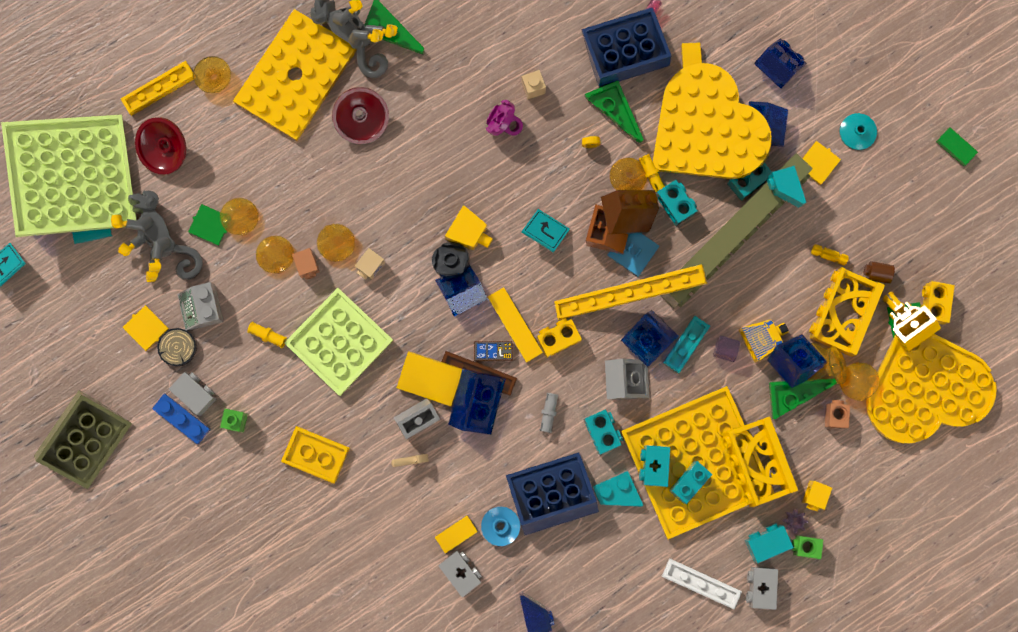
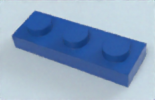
(181, 418)

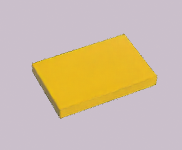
(429, 378)
(315, 454)

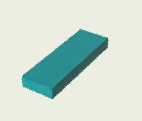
(686, 344)

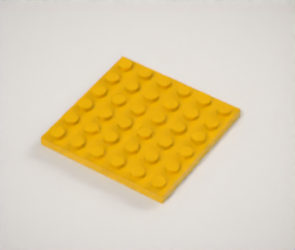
(694, 435)

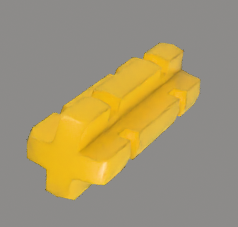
(829, 254)

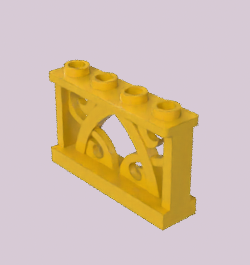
(870, 301)
(741, 462)

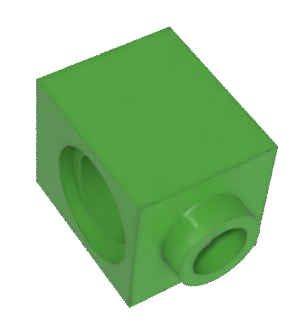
(234, 420)
(815, 547)

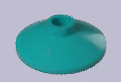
(852, 137)

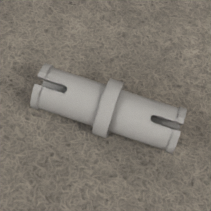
(549, 412)

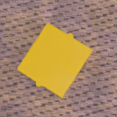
(821, 161)
(145, 328)

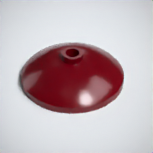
(361, 128)
(153, 148)

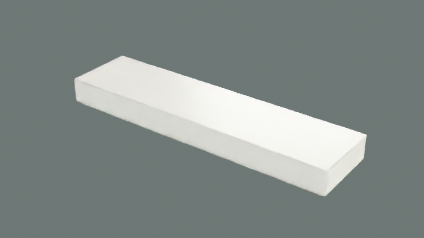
(701, 583)

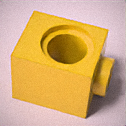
(816, 496)

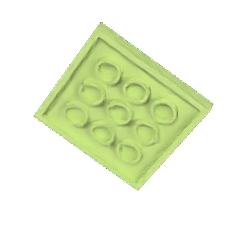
(338, 341)

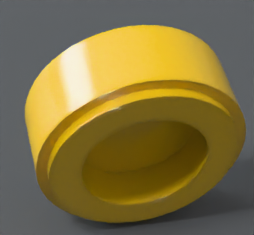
(591, 142)

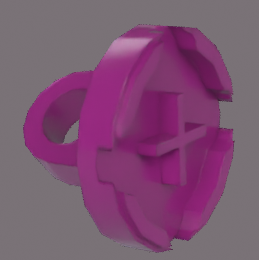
(500, 119)

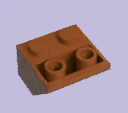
(599, 236)

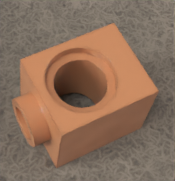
(306, 263)
(831, 421)

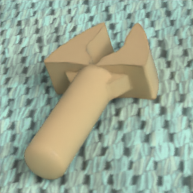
(410, 460)

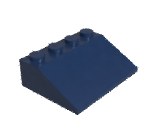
(626, 47)
(552, 493)

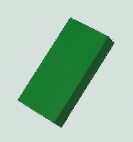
(956, 146)

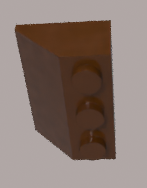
(630, 211)

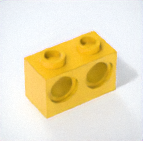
(942, 304)
(561, 342)

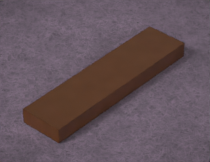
(460, 362)

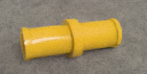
(651, 172)
(266, 334)

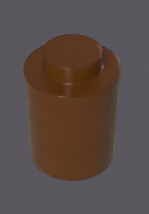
(879, 272)

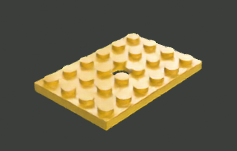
(290, 103)

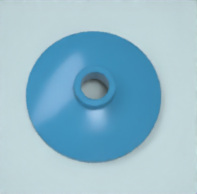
(493, 534)

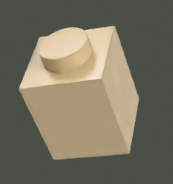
(533, 84)
(369, 264)

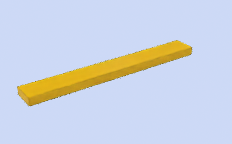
(630, 292)

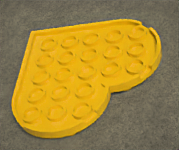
(707, 128)
(929, 388)

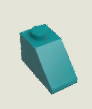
(787, 186)

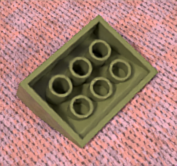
(82, 440)

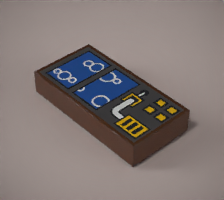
(493, 350)

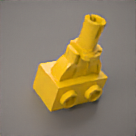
(911, 324)

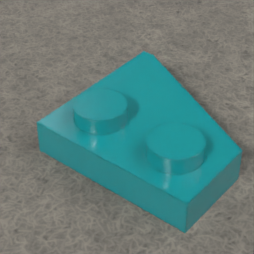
(618, 491)

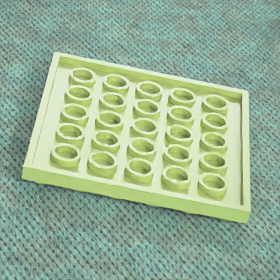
(67, 174)

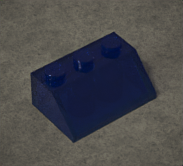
(476, 402)

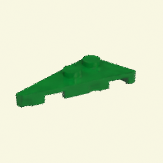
(381, 16)
(613, 104)
(785, 398)

